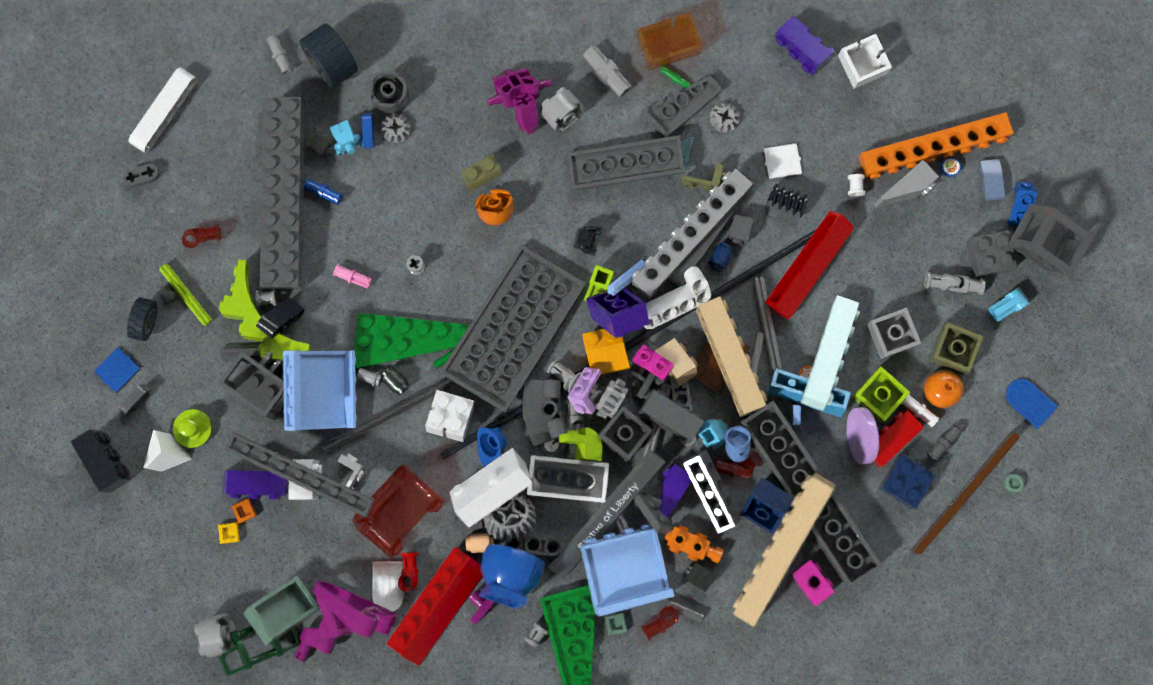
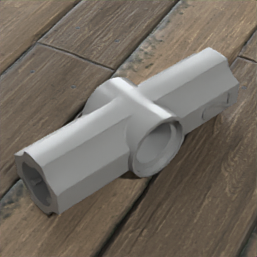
(607, 71)

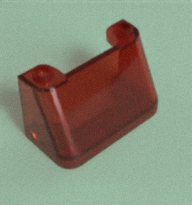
(397, 509)

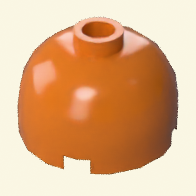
(495, 207)
(943, 388)

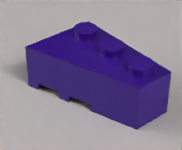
(803, 46)
(253, 484)

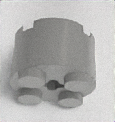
(562, 110)
(214, 635)

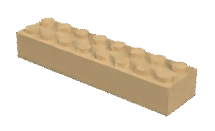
(781, 553)

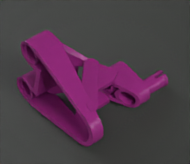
(350, 615)

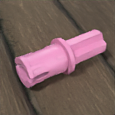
(352, 276)

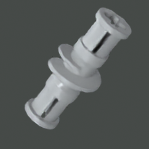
(569, 379)

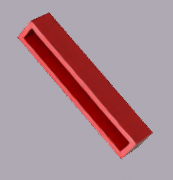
(809, 264)

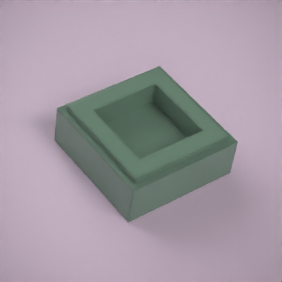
(616, 623)

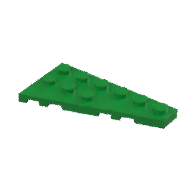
(396, 338)
(571, 631)

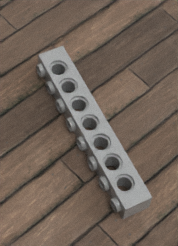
(734, 180)

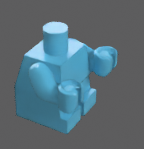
(345, 138)
(713, 433)

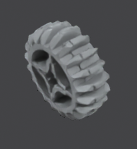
(513, 521)

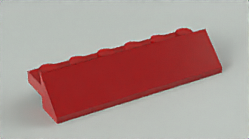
(436, 606)

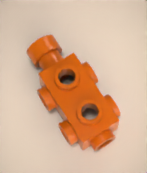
(688, 543)

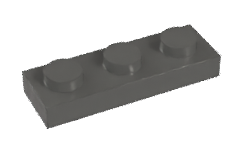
(652, 513)

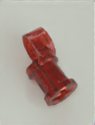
(202, 235)
(734, 468)
(660, 624)

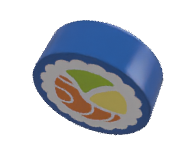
(950, 167)

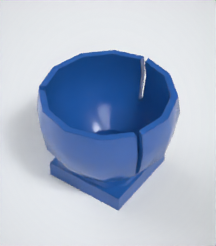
(509, 575)

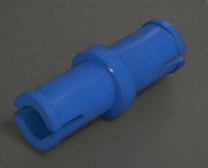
(323, 191)

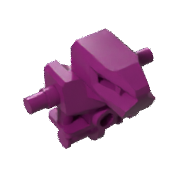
(519, 91)

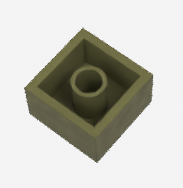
(955, 348)

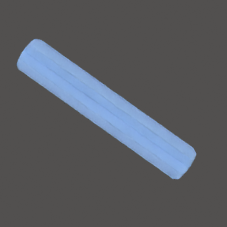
(625, 278)

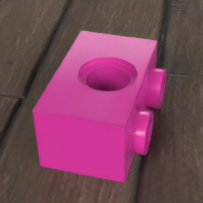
(814, 594)

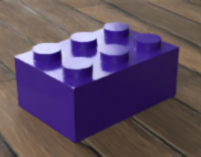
(619, 312)

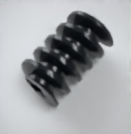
(788, 199)

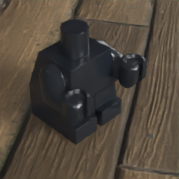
(585, 237)

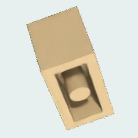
(684, 367)

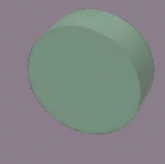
(1013, 483)

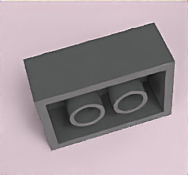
(671, 416)

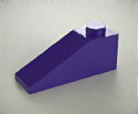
(673, 488)

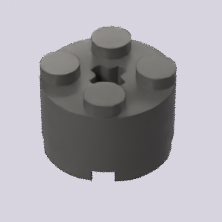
(381, 85)

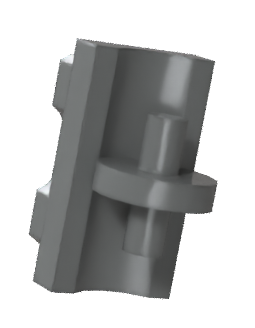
(642, 382)

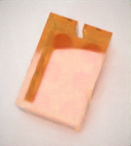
(667, 45)

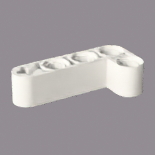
(680, 300)

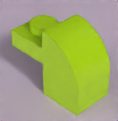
(600, 280)
(587, 444)

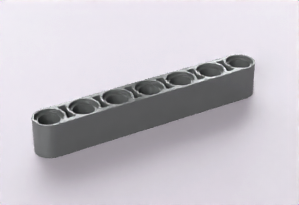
(694, 258)

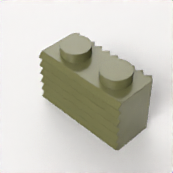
(481, 173)

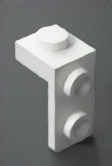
(351, 462)

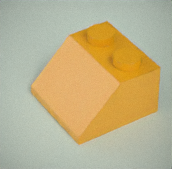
(605, 351)

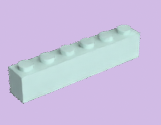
(829, 354)

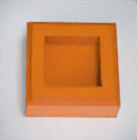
(244, 510)

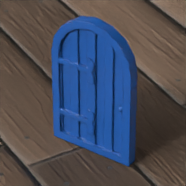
(1030, 402)

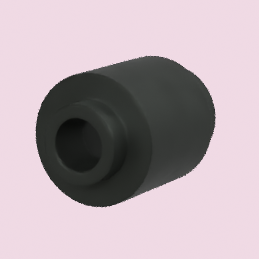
(394, 380)

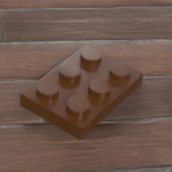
(708, 369)

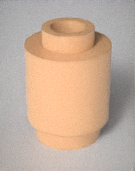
(478, 542)

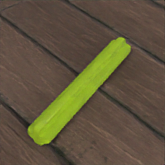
(185, 294)

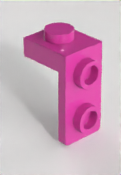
(653, 362)

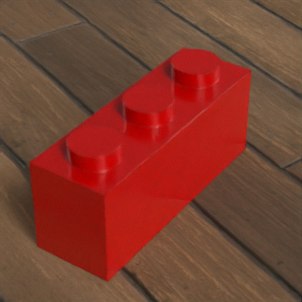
(896, 436)

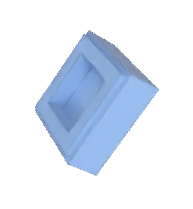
(795, 415)

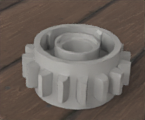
(611, 398)

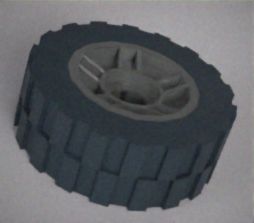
(142, 319)

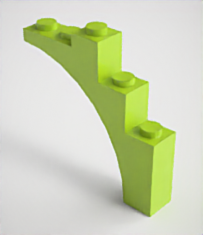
(241, 307)

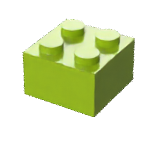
(880, 394)

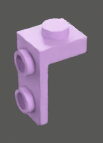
(581, 390)

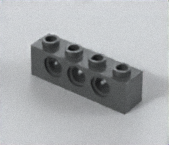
(712, 491)

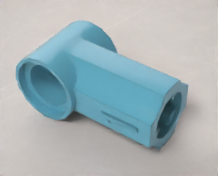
(1012, 302)

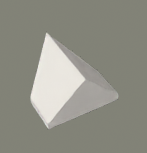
(164, 452)

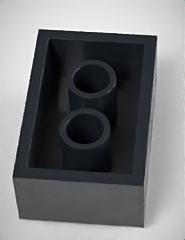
(101, 460)

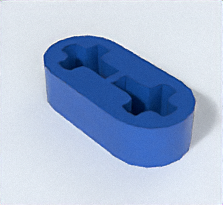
(368, 130)

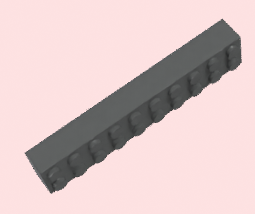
(282, 193)
(790, 467)

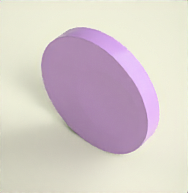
(862, 435)

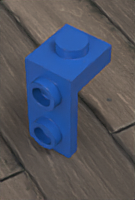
(1025, 195)

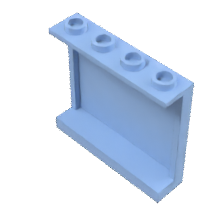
(319, 390)
(625, 570)

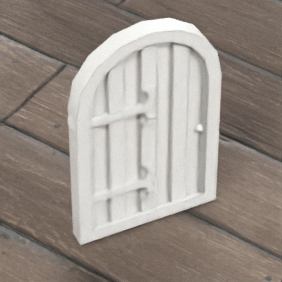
(385, 584)

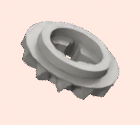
(716, 119)
(402, 133)

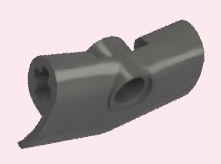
(536, 399)

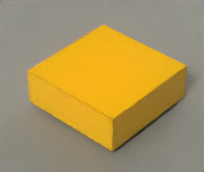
(229, 533)

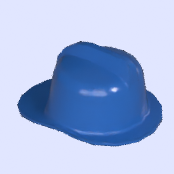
(490, 444)

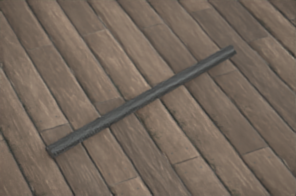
(381, 418)

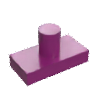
(483, 605)

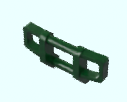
(236, 637)

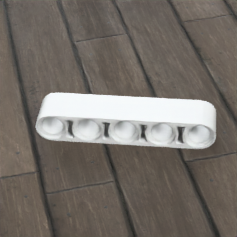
(162, 110)

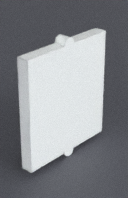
(782, 161)

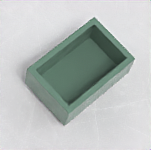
(281, 610)

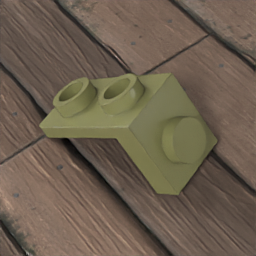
(707, 186)

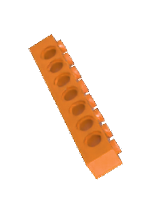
(998, 124)

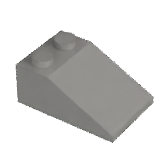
(916, 182)

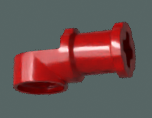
(409, 570)

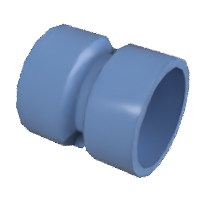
(738, 443)

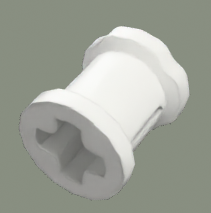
(856, 185)

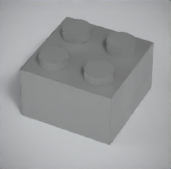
(893, 333)

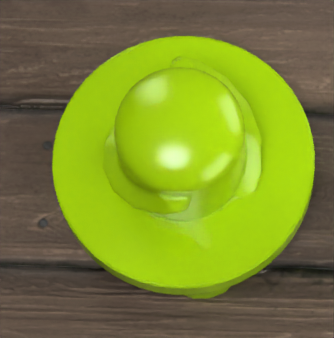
(192, 428)

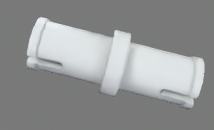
(920, 411)

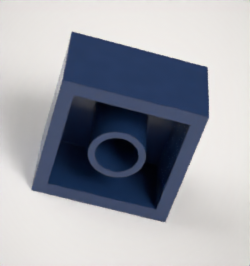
(907, 482)
(767, 506)

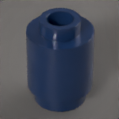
(721, 257)

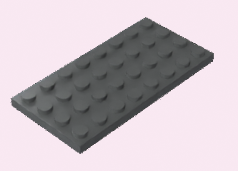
(513, 328)

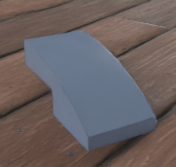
(992, 180)

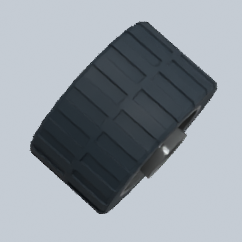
(328, 55)

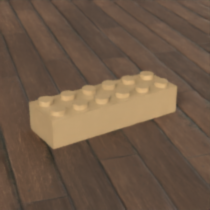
(730, 356)

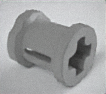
(413, 270)
(266, 298)
(536, 635)

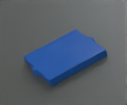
(117, 369)

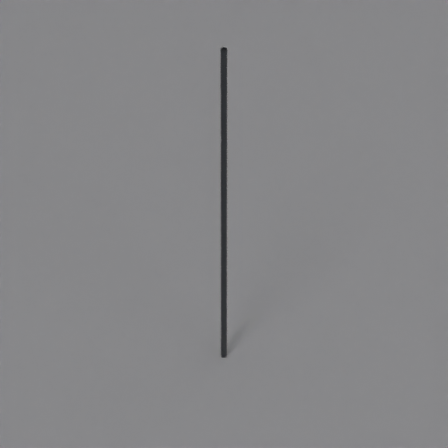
(648, 333)

